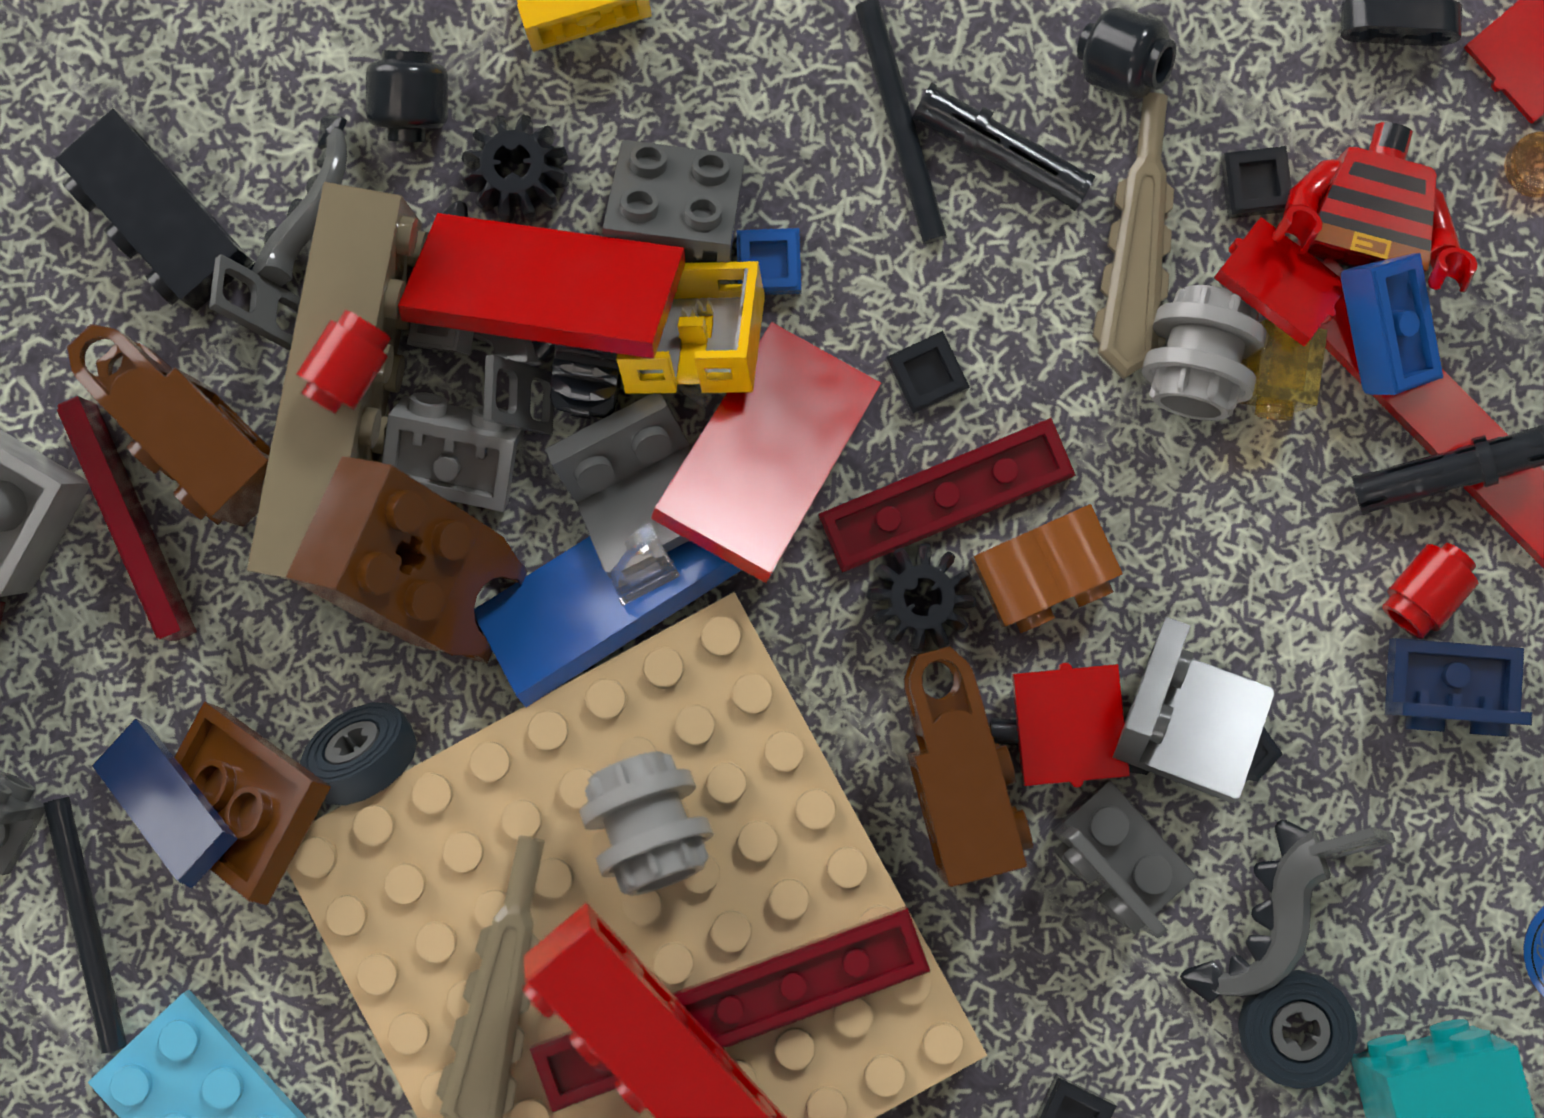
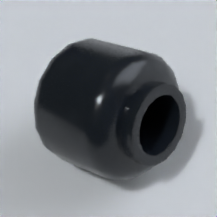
(1126, 53)
(406, 94)

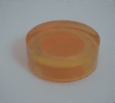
(1526, 165)

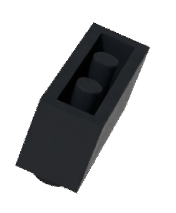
(148, 210)

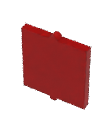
(1514, 56)
(1280, 282)
(1069, 724)

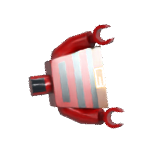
(1377, 209)

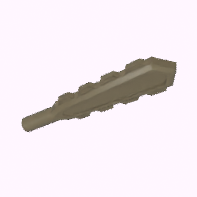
(1139, 241)
(489, 1034)

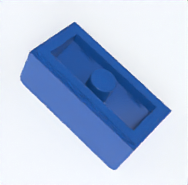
(1391, 325)

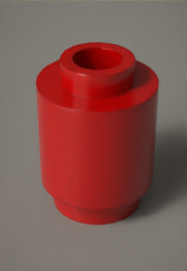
(343, 362)
(1431, 589)

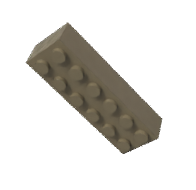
(357, 263)

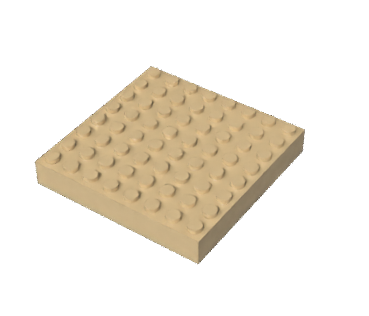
(430, 859)

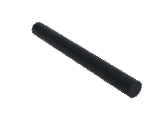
(900, 121)
(85, 925)

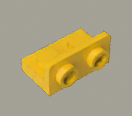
(562, 21)

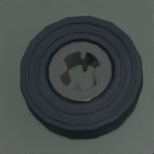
(361, 752)
(1282, 1058)

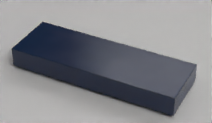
(164, 803)

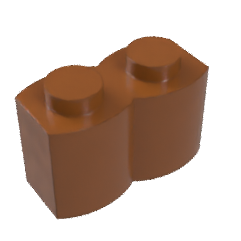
(1047, 567)

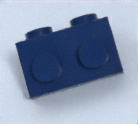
(1455, 682)

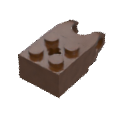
(177, 427)
(402, 558)
(962, 777)

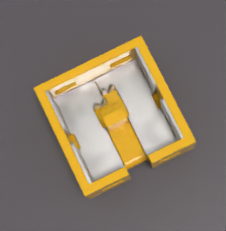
(707, 335)

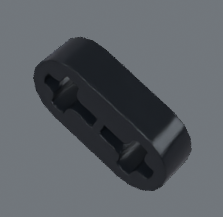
(1402, 22)

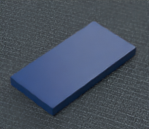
(572, 617)

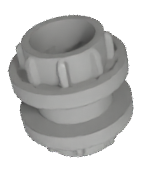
(1201, 365)
(646, 823)

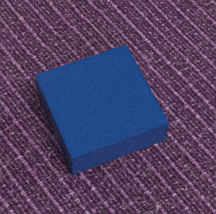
(777, 257)

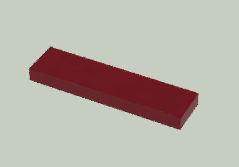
(946, 495)
(126, 519)

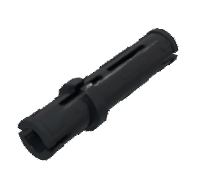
(938, 110)
(1442, 472)

